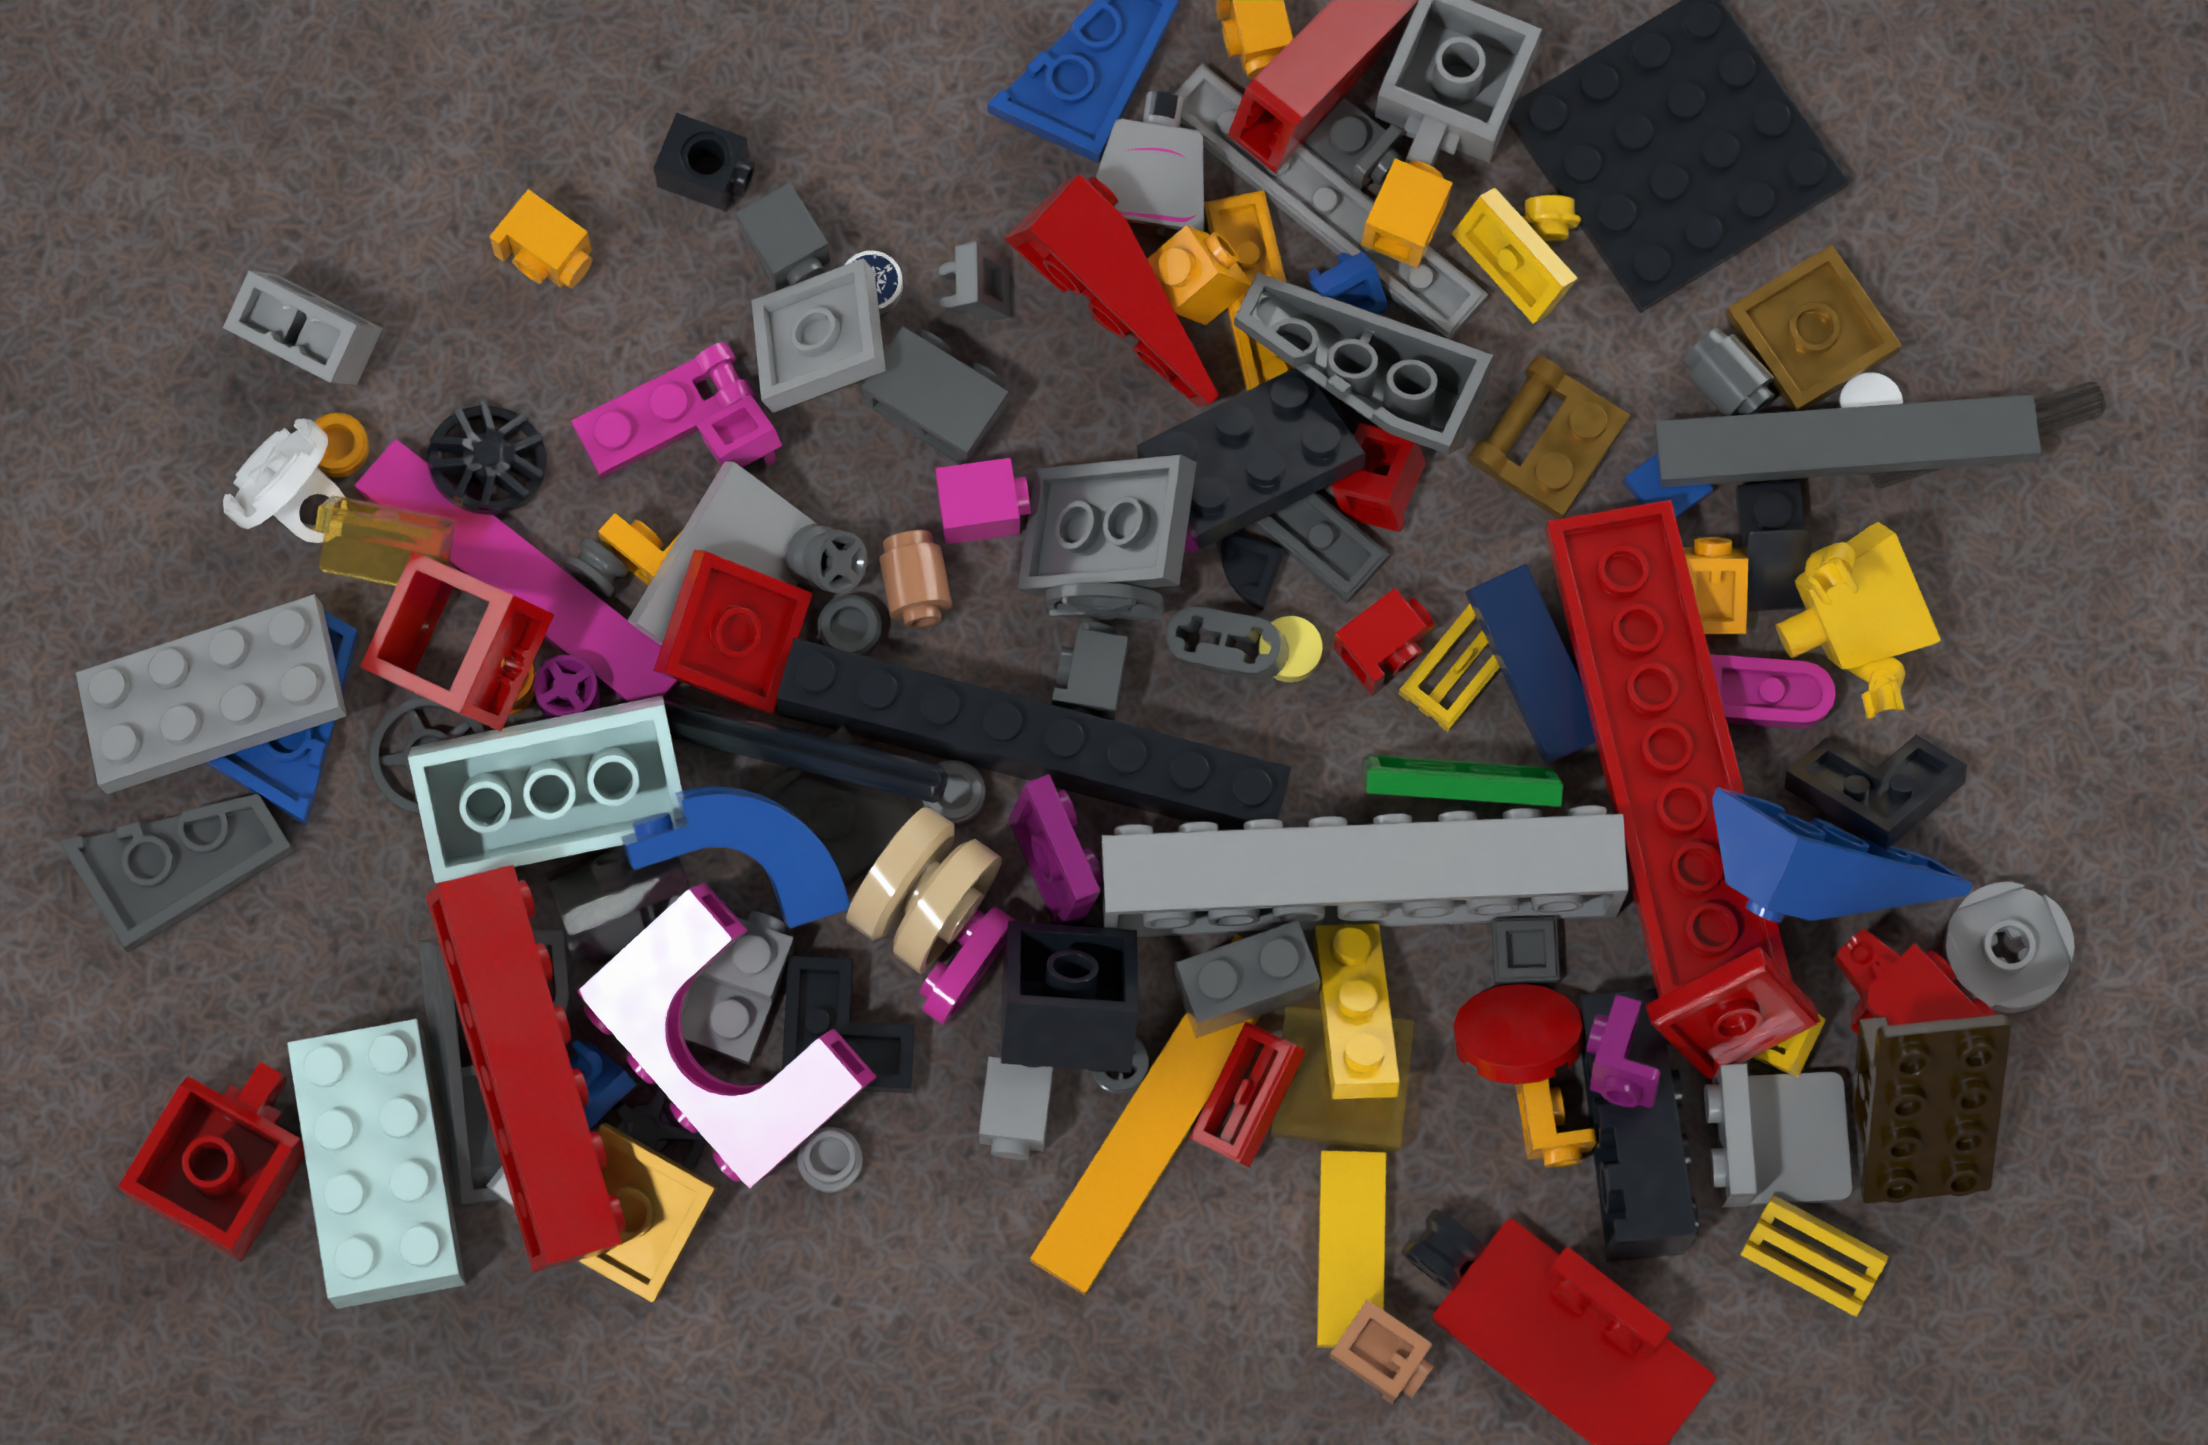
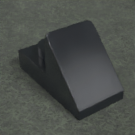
(1773, 542)

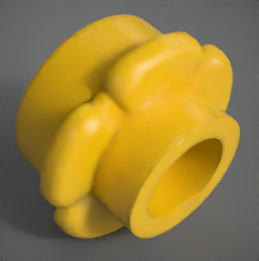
(1551, 216)

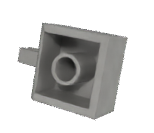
(1456, 78)

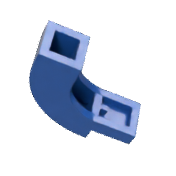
(795, 859)

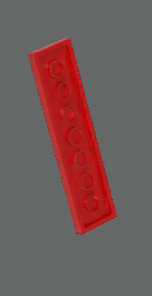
(1657, 733)

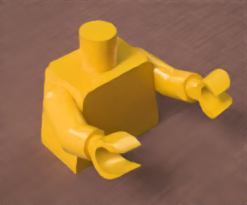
(1862, 613)

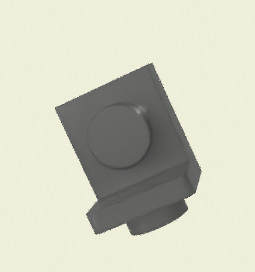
(1355, 145)

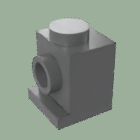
(1092, 671)

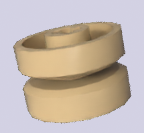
(923, 889)

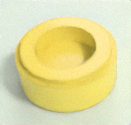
(1304, 648)

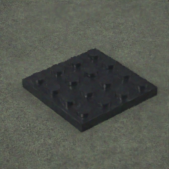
(1675, 148)

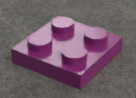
(1059, 866)

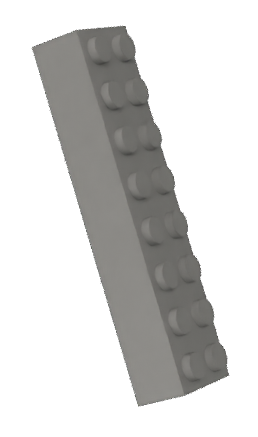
(1364, 873)

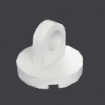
(280, 479)

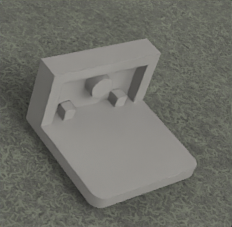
(1778, 1137)

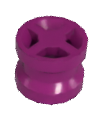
(561, 679)

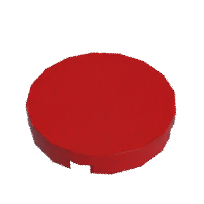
(1518, 1033)

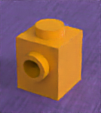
(1199, 274)

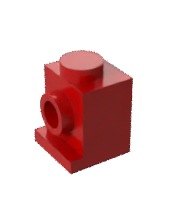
(1370, 495)
(1383, 639)

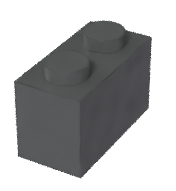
(937, 395)
(1247, 979)

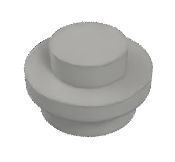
(830, 1160)

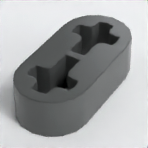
(1229, 629)

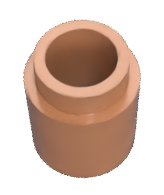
(915, 579)

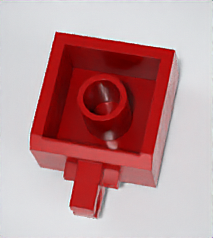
(1902, 987)
(217, 1161)

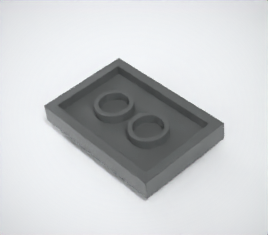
(1108, 524)

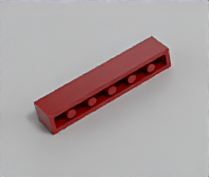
(525, 1068)

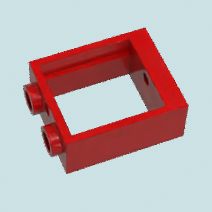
(507, 630)

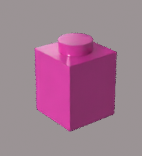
(981, 500)

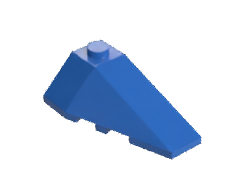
(1818, 868)

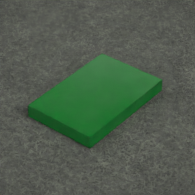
(1462, 780)

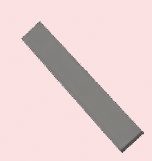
(1329, 209)

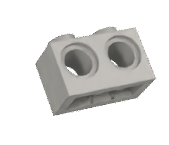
(302, 328)

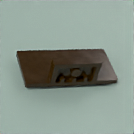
(1929, 1105)

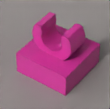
(740, 434)

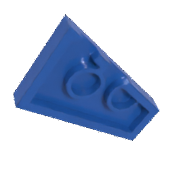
(1087, 75)

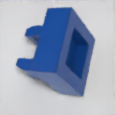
(1351, 282)
(603, 1077)

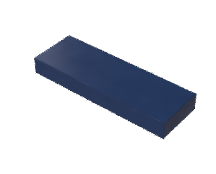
(1534, 662)

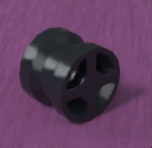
(1443, 1249)

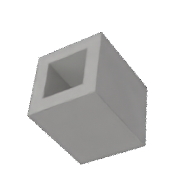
(1015, 1109)

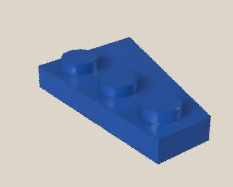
(290, 767)

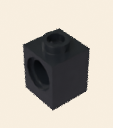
(692, 140)

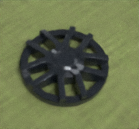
(487, 459)

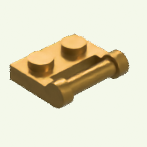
(1567, 448)

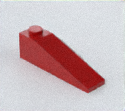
(1091, 250)

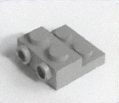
(736, 992)

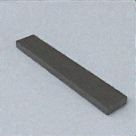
(1847, 441)

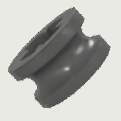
(596, 567)
(1122, 1086)

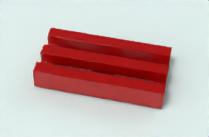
(1256, 1098)

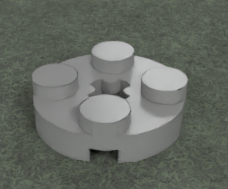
(2022, 915)

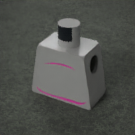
(1156, 169)

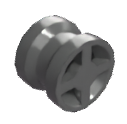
(840, 552)

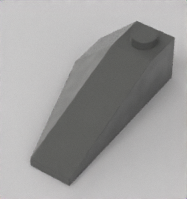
(1378, 366)
(464, 1111)

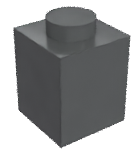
(783, 237)

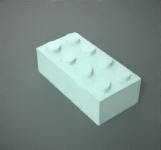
(544, 787)
(376, 1164)

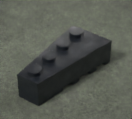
(1640, 1149)

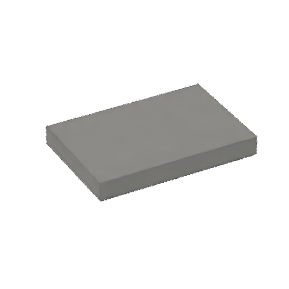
(734, 521)

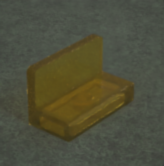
(377, 540)

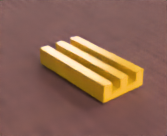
(1430, 704)
(1803, 1276)

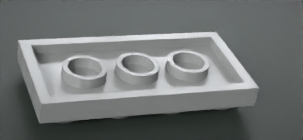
(210, 694)

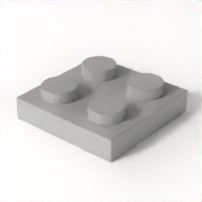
(818, 335)

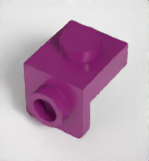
(1612, 1074)

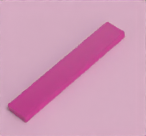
(500, 557)

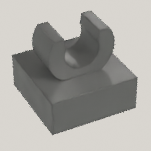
(981, 282)

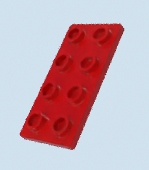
(1573, 1341)

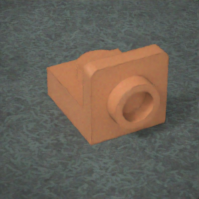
(1383, 1353)

